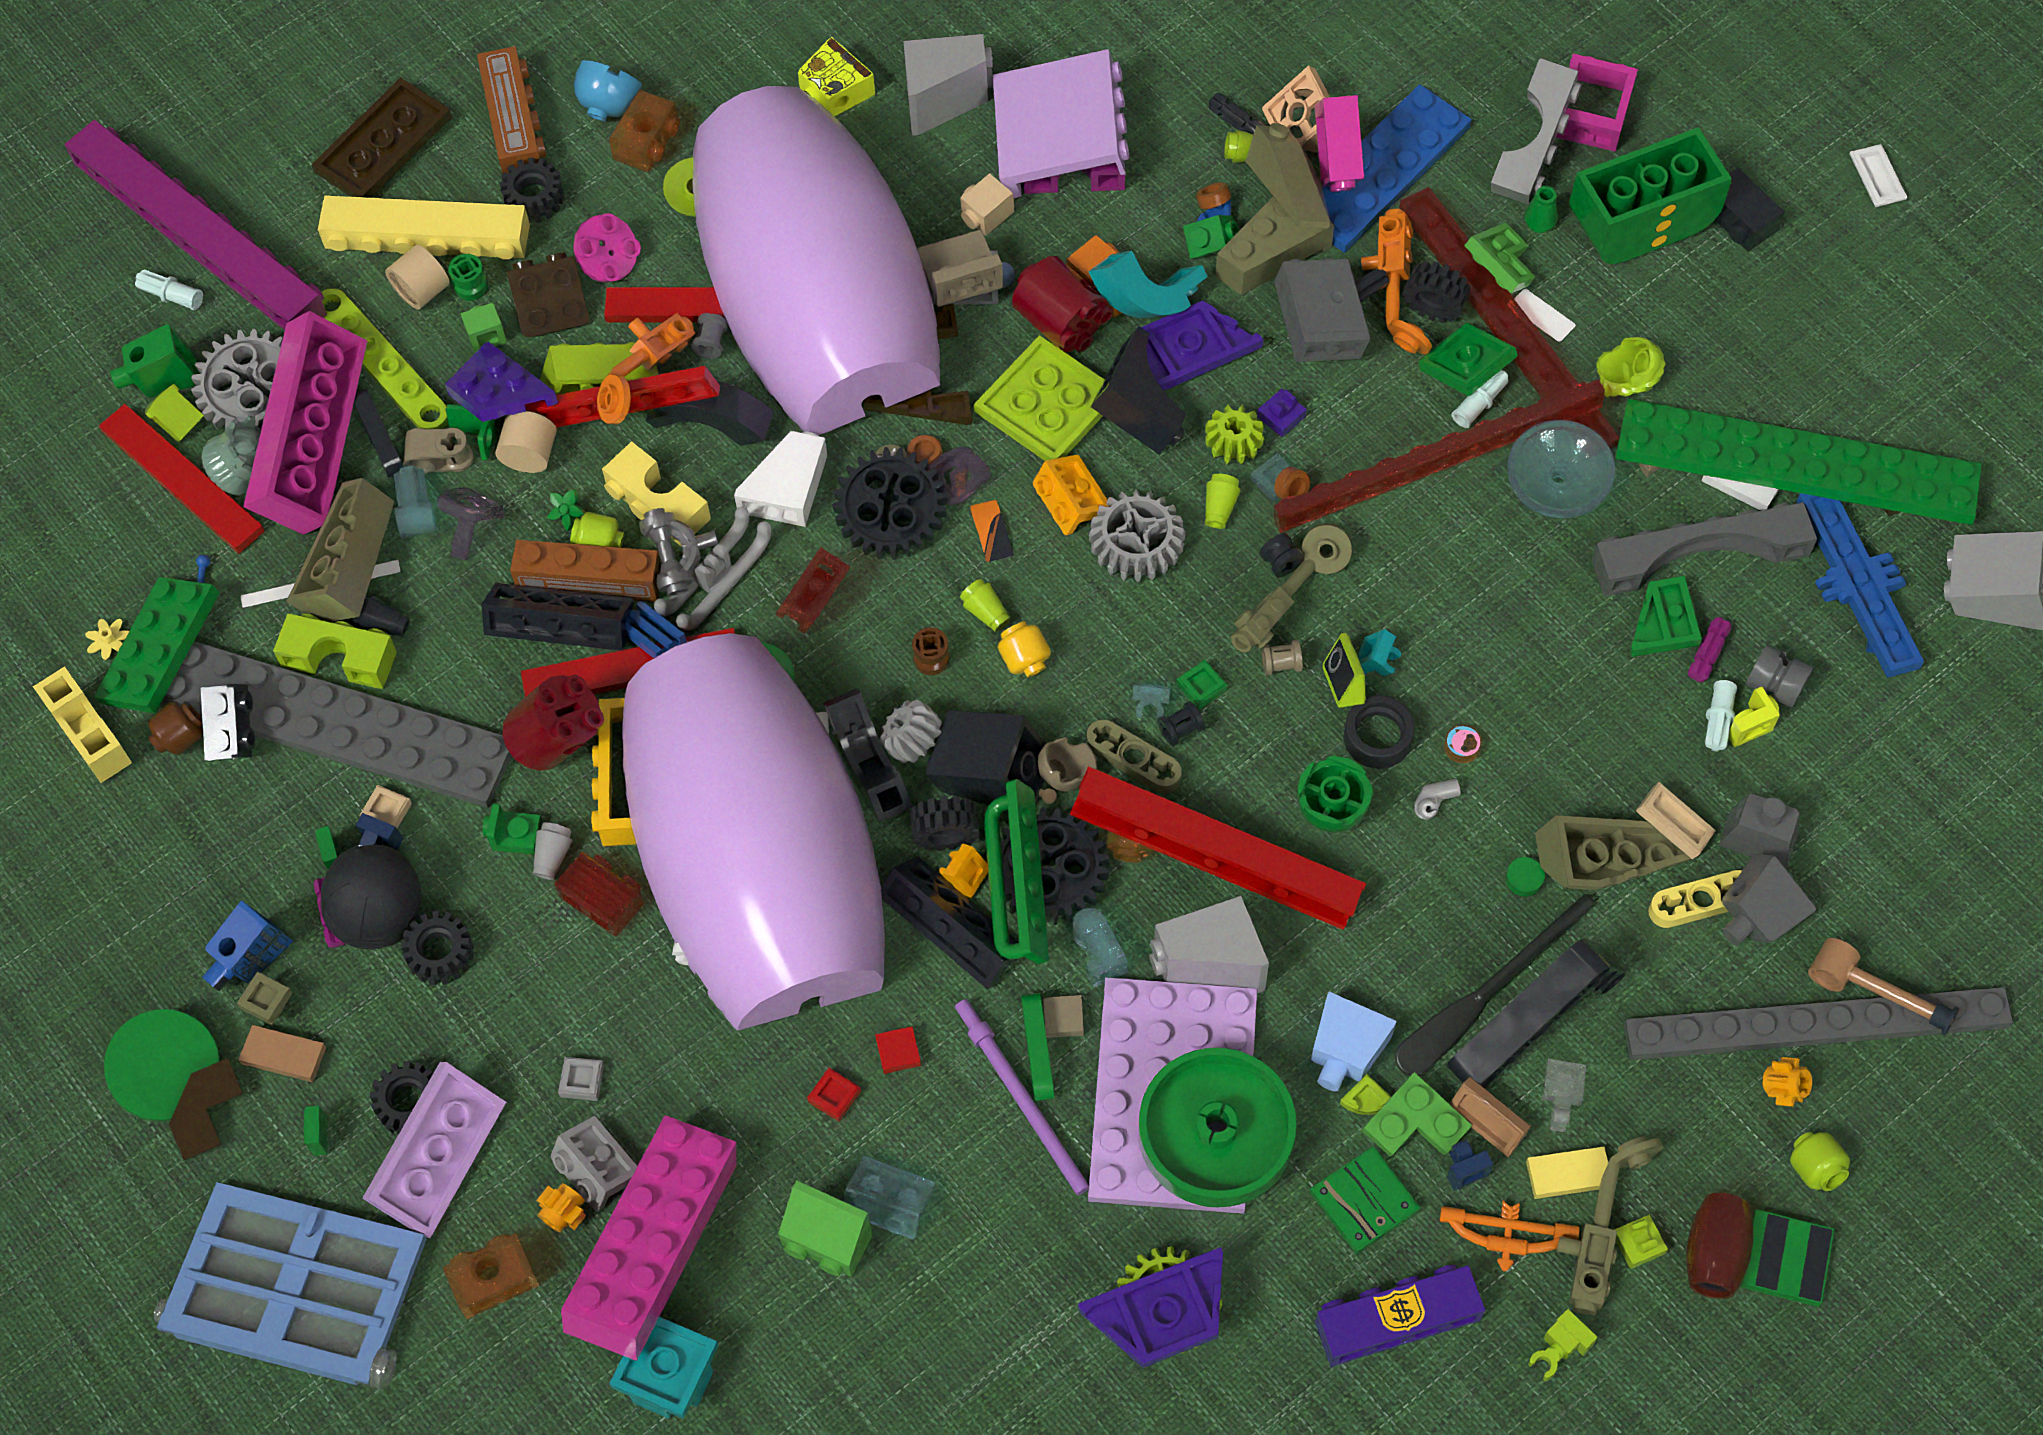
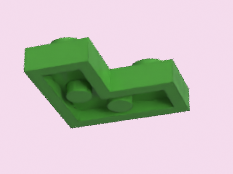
(1498, 253)
(1420, 1109)

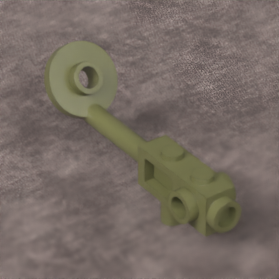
(1255, 625)
(1596, 1248)

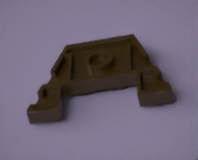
(945, 407)

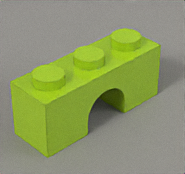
(308, 640)

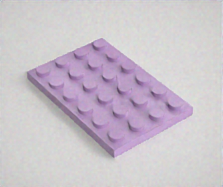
(1140, 1034)

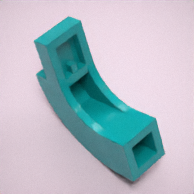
(1133, 294)

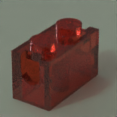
(813, 590)

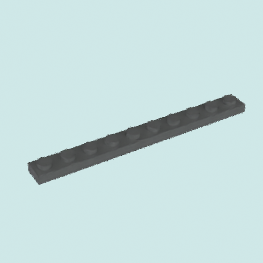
(1809, 1024)

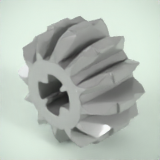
(910, 731)

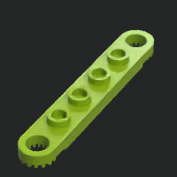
(387, 365)

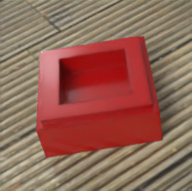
(898, 1050)
(834, 1094)

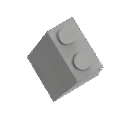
(946, 78)
(1997, 578)
(1211, 948)

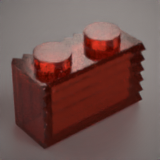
(600, 893)

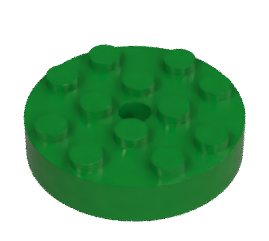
(1222, 1088)

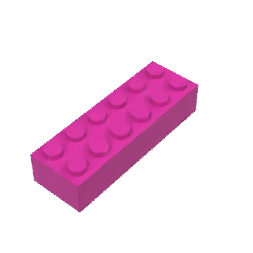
(305, 423)
(649, 1238)

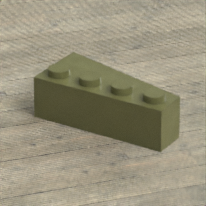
(343, 554)

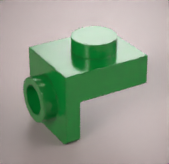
(1209, 235)

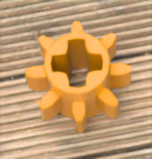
(1787, 1081)
(561, 1207)

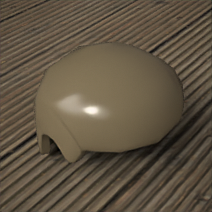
(1065, 764)

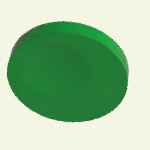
(153, 1060)

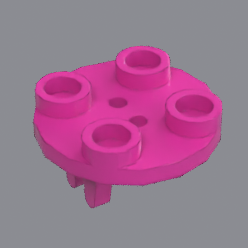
(616, 237)

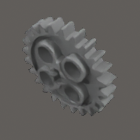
(232, 403)

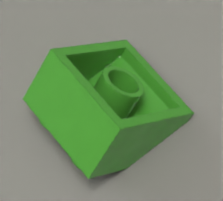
(824, 1230)

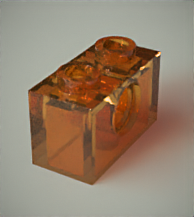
(644, 131)
(479, 1295)

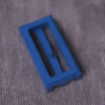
(638, 617)

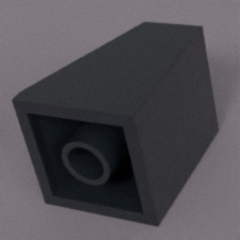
(983, 753)

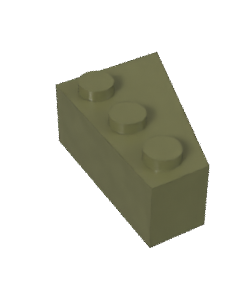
(1263, 245)

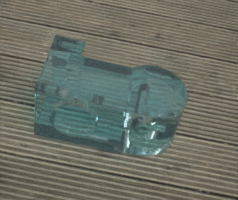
(1096, 937)

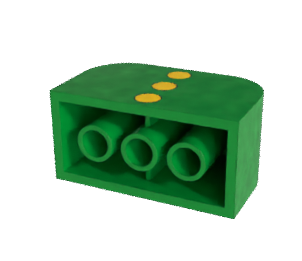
(1650, 196)

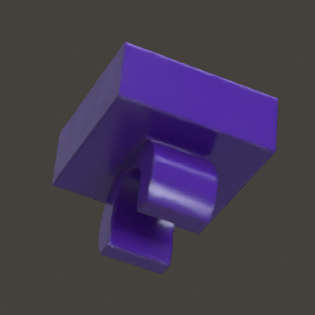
(1282, 412)

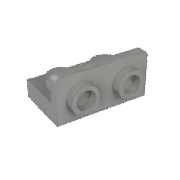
(593, 1162)

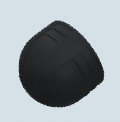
(370, 896)

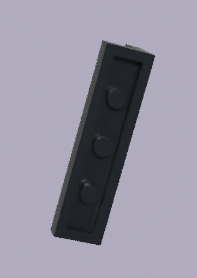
(555, 619)
(946, 922)

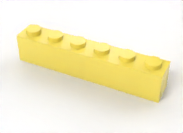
(434, 225)

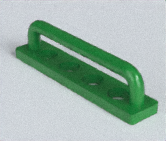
(1027, 875)

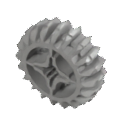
(1123, 548)

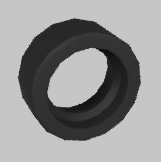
(1377, 757)

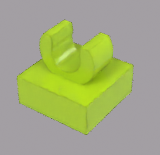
(1640, 1241)

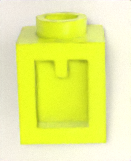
(1754, 721)

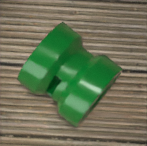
(468, 277)

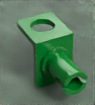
(462, 419)

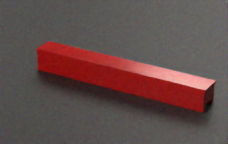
(1217, 848)

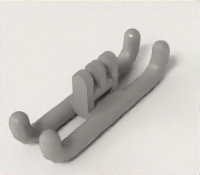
(716, 573)

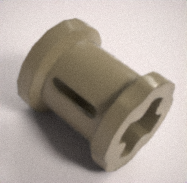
(1281, 657)

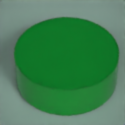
(1525, 876)

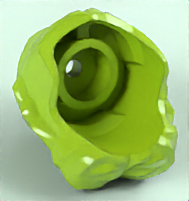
(1630, 367)

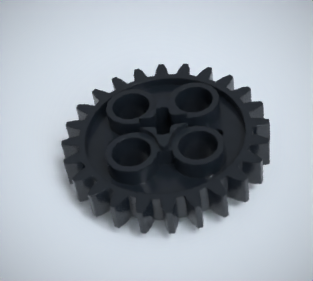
(921, 507)
(1070, 889)

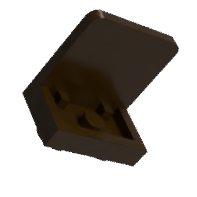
(548, 295)

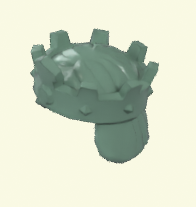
(231, 455)

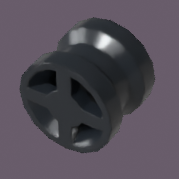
(1281, 555)

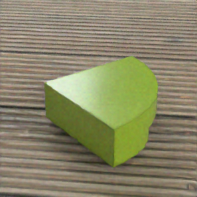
(1365, 1097)

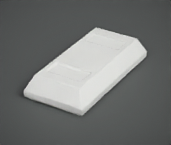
(1878, 175)

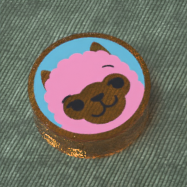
(1462, 743)

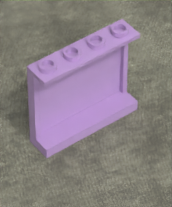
(1059, 118)

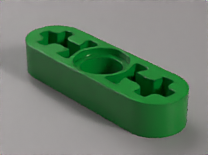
(1037, 1047)

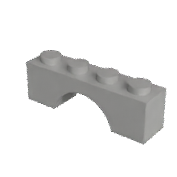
(1550, 92)

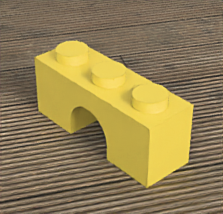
(633, 475)
(82, 724)

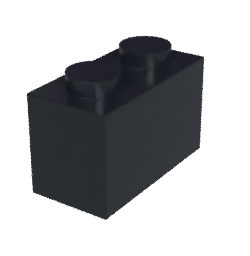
(1748, 212)

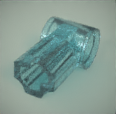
(414, 510)

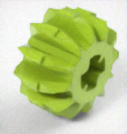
(1234, 434)

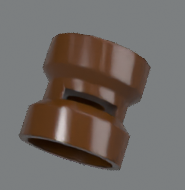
(931, 659)

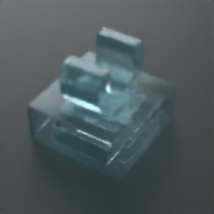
(1151, 694)

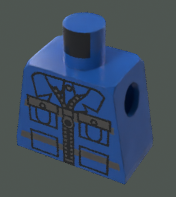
(243, 946)

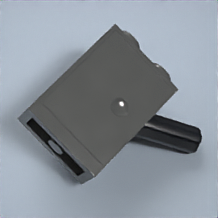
(1325, 308)

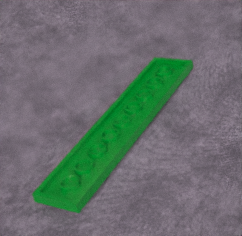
(1800, 461)

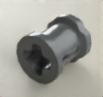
(709, 336)

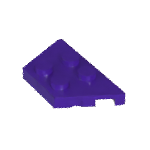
(1195, 343)
(496, 385)
(1162, 1311)

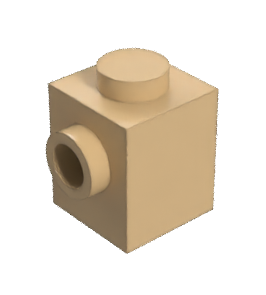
(986, 204)

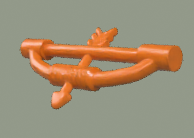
(1506, 1244)

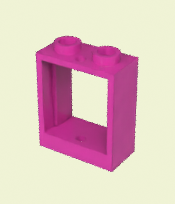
(1602, 131)
(1339, 142)

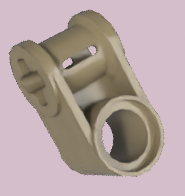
(435, 448)

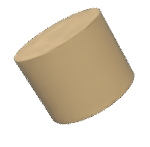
(417, 276)
(526, 442)

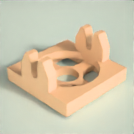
(1304, 84)

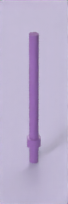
(982, 1037)

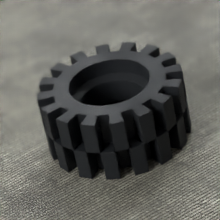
(528, 175)
(1436, 291)
(944, 823)
(429, 929)
(390, 1085)

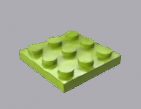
(1043, 400)

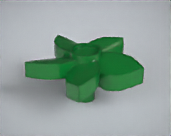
(565, 508)

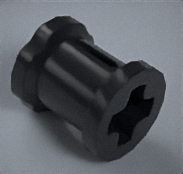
(1193, 722)

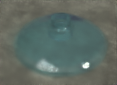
(1566, 452)

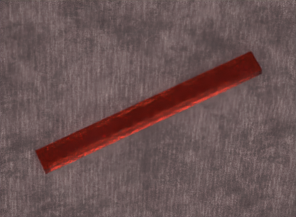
(1497, 305)
(1429, 459)

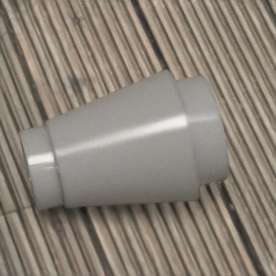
(550, 849)

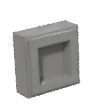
(581, 1078)

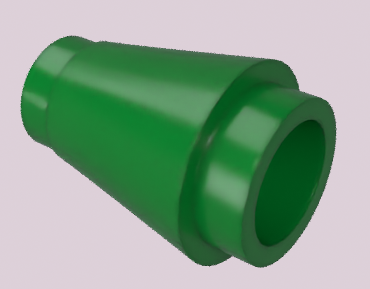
(1542, 211)

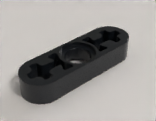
(377, 433)

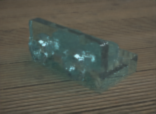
(890, 1196)

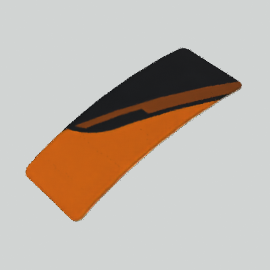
(991, 531)

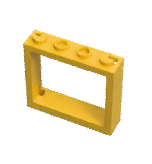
(618, 830)

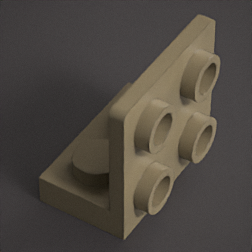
(961, 267)

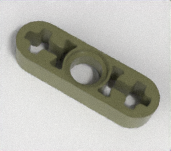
(1137, 771)

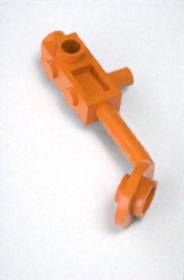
(1395, 258)
(650, 349)

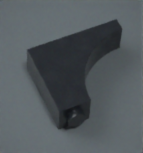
(1135, 400)

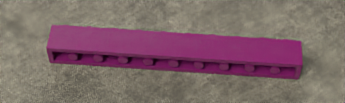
(193, 226)

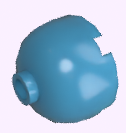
(604, 91)

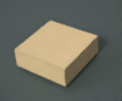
(387, 806)

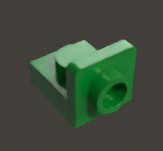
(511, 830)

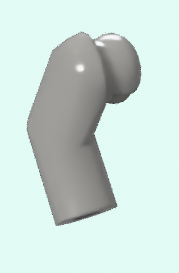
(1431, 795)

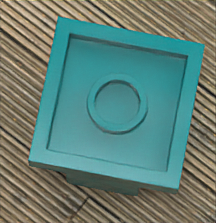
(668, 1371)

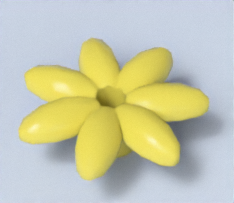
(106, 638)

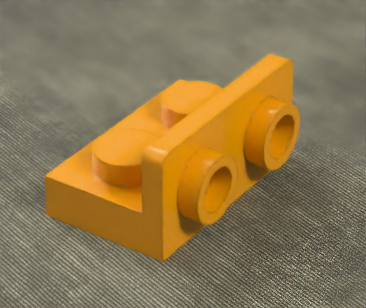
(1069, 492)

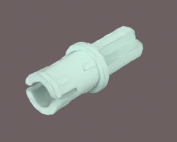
(169, 289)
(1479, 400)
(1720, 715)

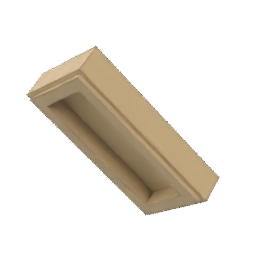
(1675, 820)

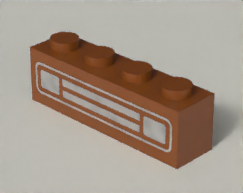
(509, 107)
(587, 569)

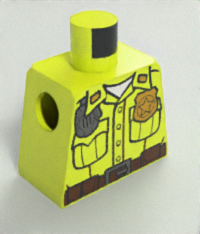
(836, 78)

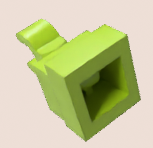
(1564, 1338)

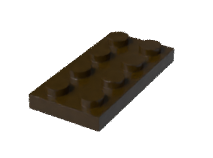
(382, 140)

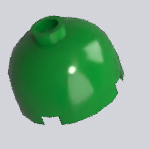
(1334, 794)

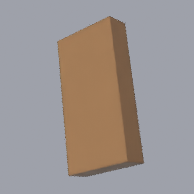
(282, 1053)
(1489, 1117)

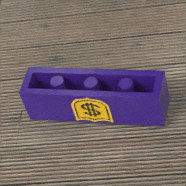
(1399, 1314)

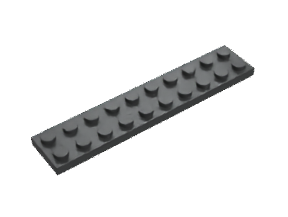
(352, 726)

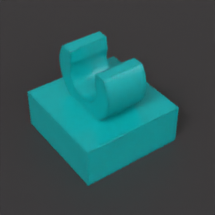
(1376, 650)

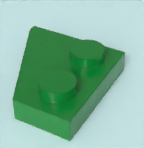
(1666, 619)

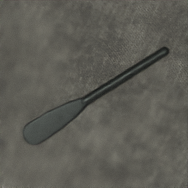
(1444, 1029)

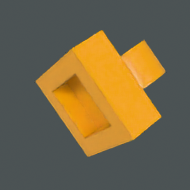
(965, 870)

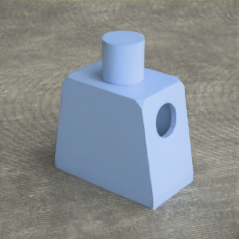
(1349, 1040)

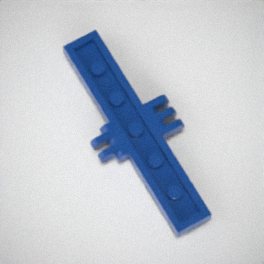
(1862, 584)

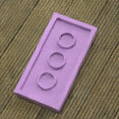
(434, 1150)

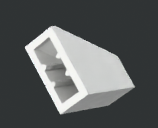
(785, 480)

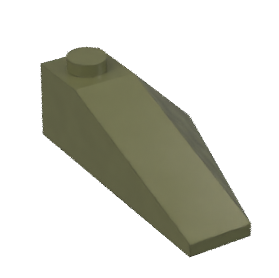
(1288, 175)
(1603, 851)

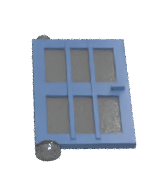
(293, 1286)

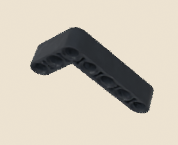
(1575, 973)

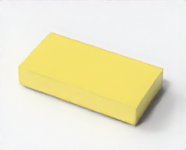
(1567, 1172)

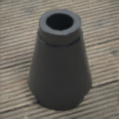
(381, 616)

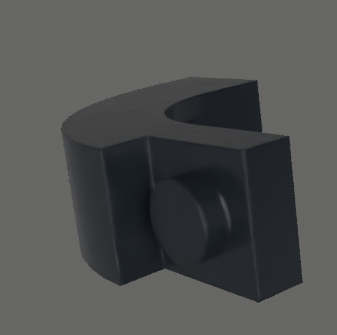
(732, 413)
(865, 757)

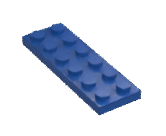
(1393, 160)

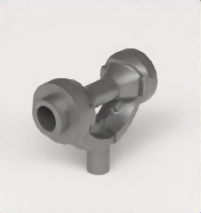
(659, 528)

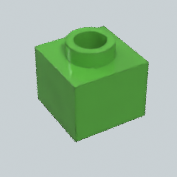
(483, 326)

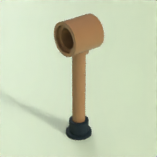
(1837, 966)

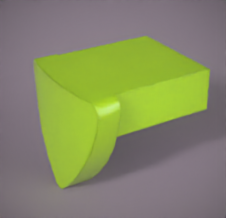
(173, 413)

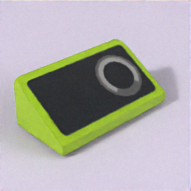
(1345, 673)

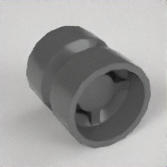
(1780, 675)

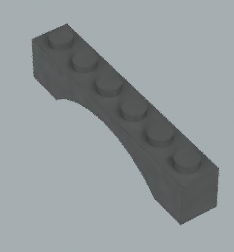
(1772, 534)

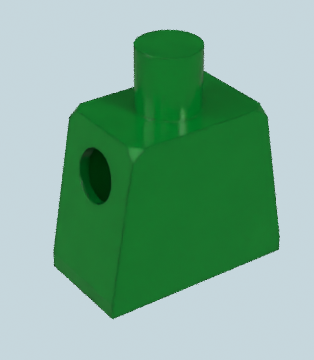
(156, 363)

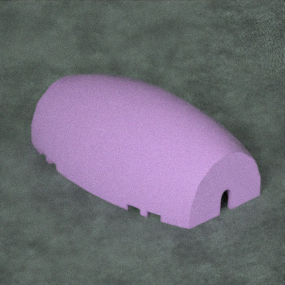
(811, 259)
(750, 831)

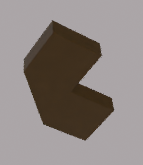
(190, 1121)

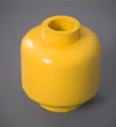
(1024, 649)

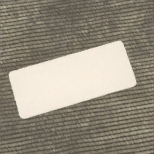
(1544, 315)

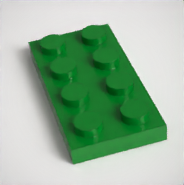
(156, 645)

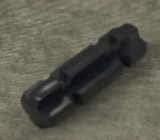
(1233, 113)

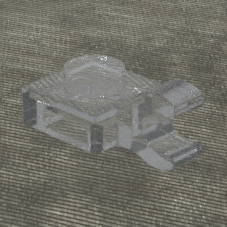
(1564, 1087)

